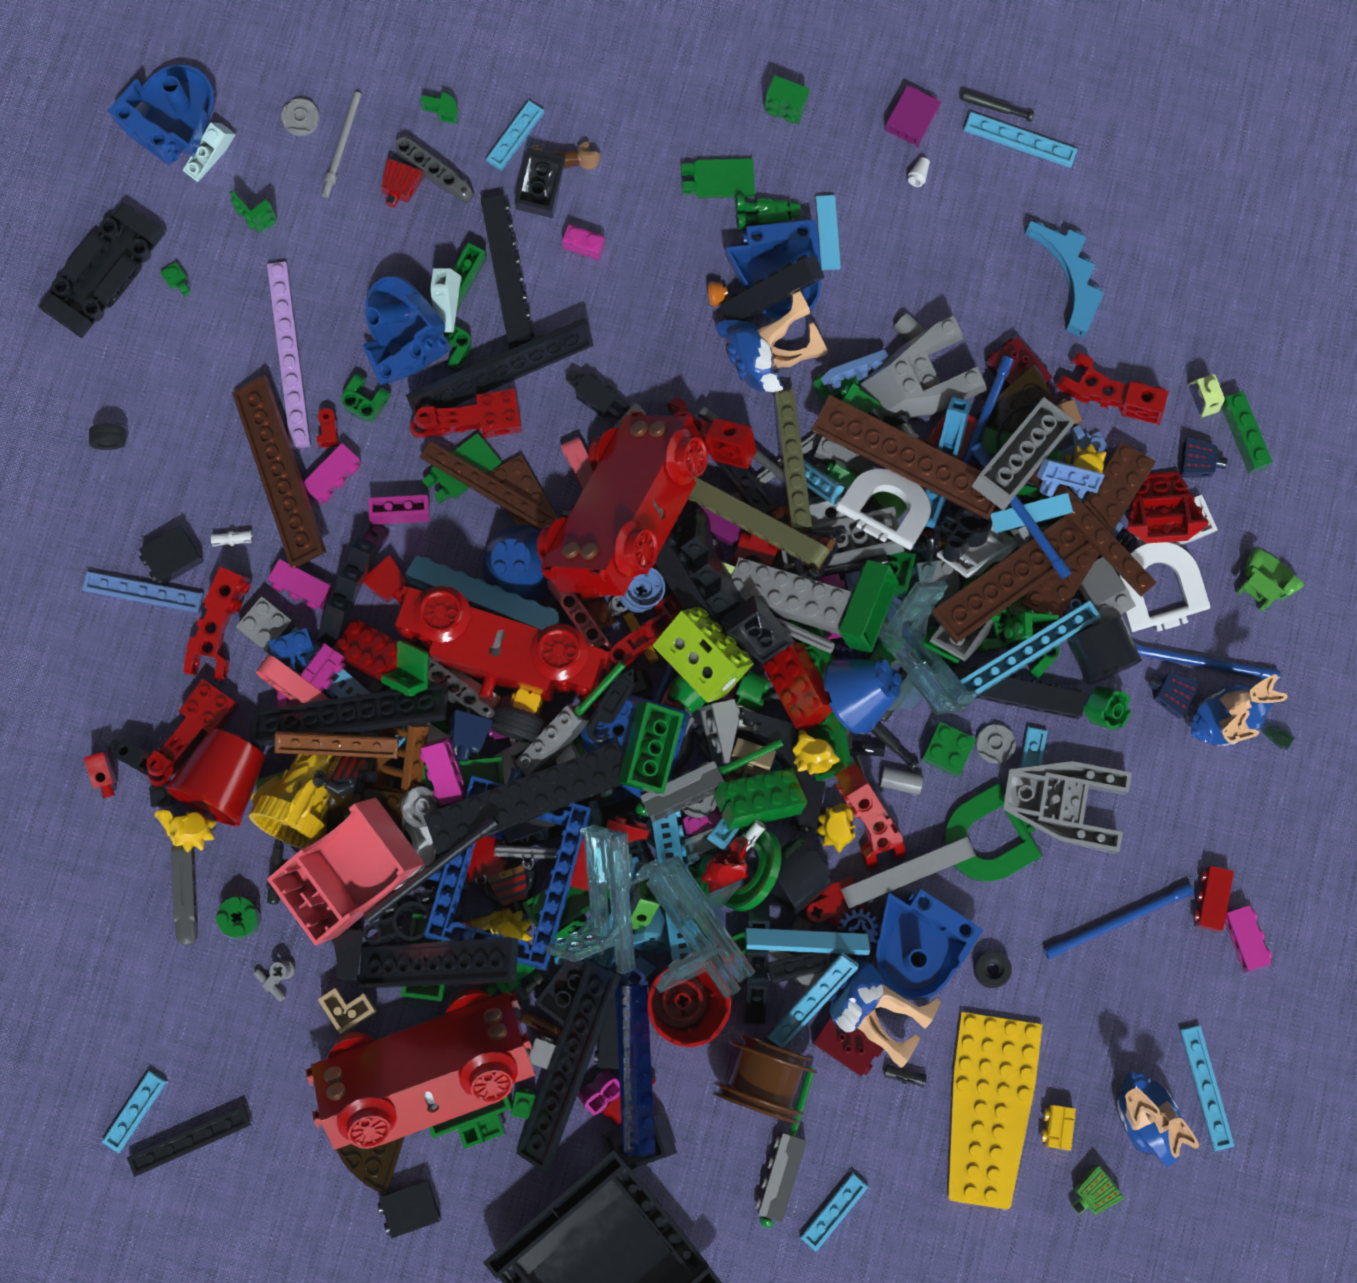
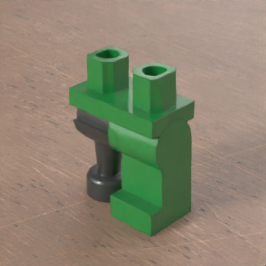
(521, 991)

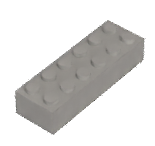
(1023, 453)
(856, 543)
(792, 595)

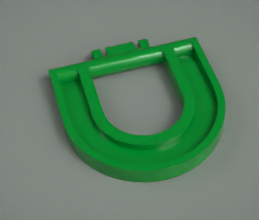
(1006, 864)
(766, 874)

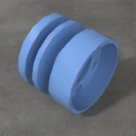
(653, 588)

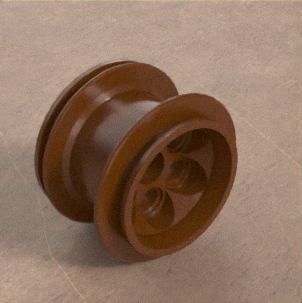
(765, 1079)

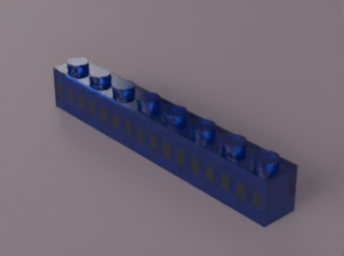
(635, 1070)

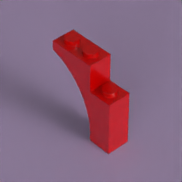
(634, 831)

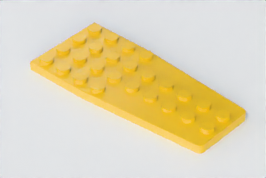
(990, 1107)

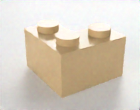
(756, 767)
(346, 1015)

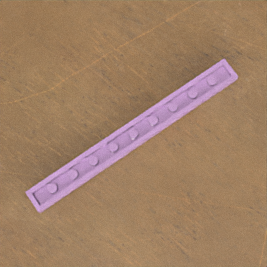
(288, 355)

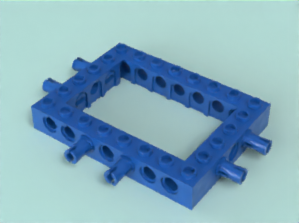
(452, 879)

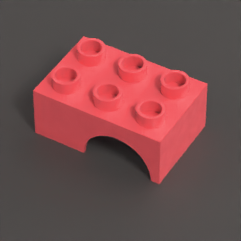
(345, 872)

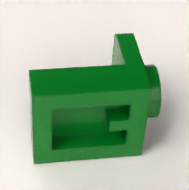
(523, 1103)

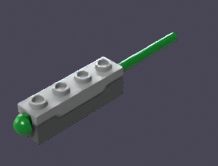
(562, 730)
(693, 786)
(783, 1167)

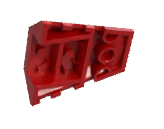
(1165, 510)

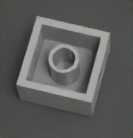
(264, 624)

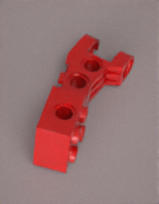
(1134, 400)
(493, 414)
(724, 440)
(219, 611)
(644, 637)
(203, 710)
(864, 804)

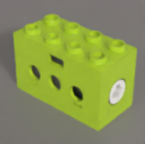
(703, 654)

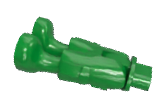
(767, 210)

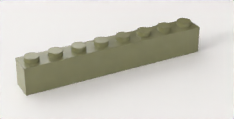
(792, 461)

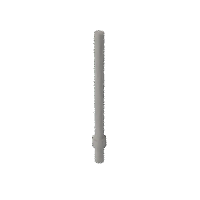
(330, 178)

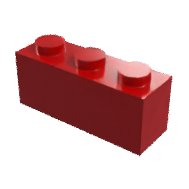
(1213, 898)

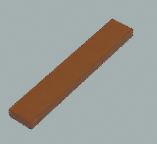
(336, 744)

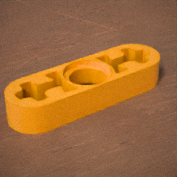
(634, 625)

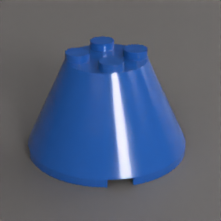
(514, 562)
(861, 691)

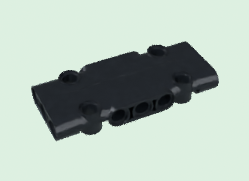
(101, 269)

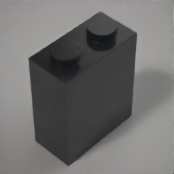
(170, 555)
(409, 1209)

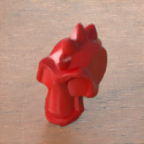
(727, 866)

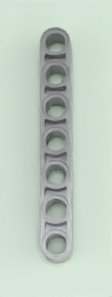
(908, 872)

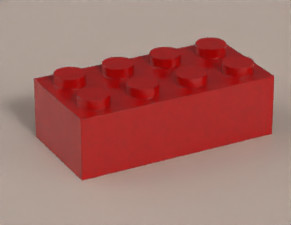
(367, 649)
(799, 686)

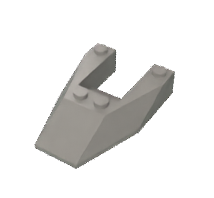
(910, 381)
(1056, 797)

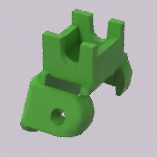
(1268, 579)

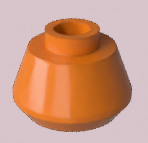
(716, 293)

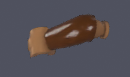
(586, 159)

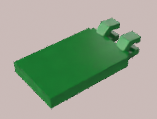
(719, 178)
(474, 452)

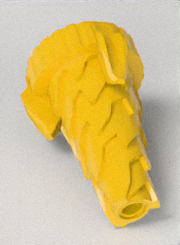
(293, 806)

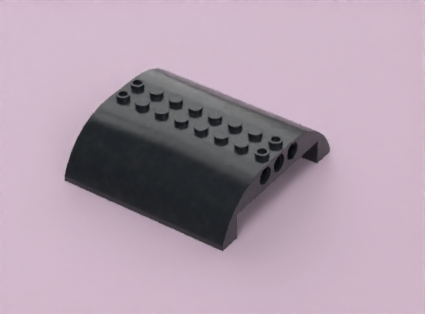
(602, 1233)

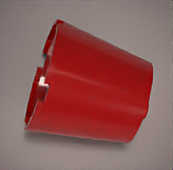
(219, 777)
(696, 1020)

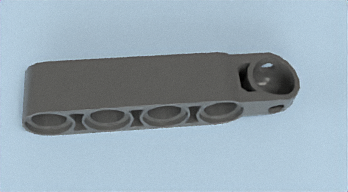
(458, 188)
(478, 707)
(184, 895)

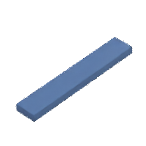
(143, 592)

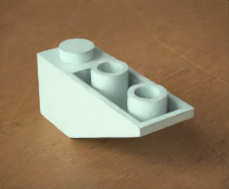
(212, 147)
(445, 294)

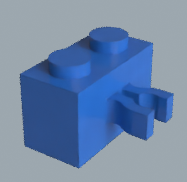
(292, 646)

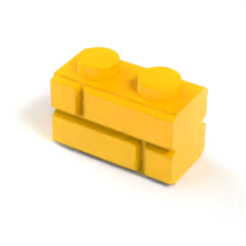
(527, 702)
(1058, 1127)

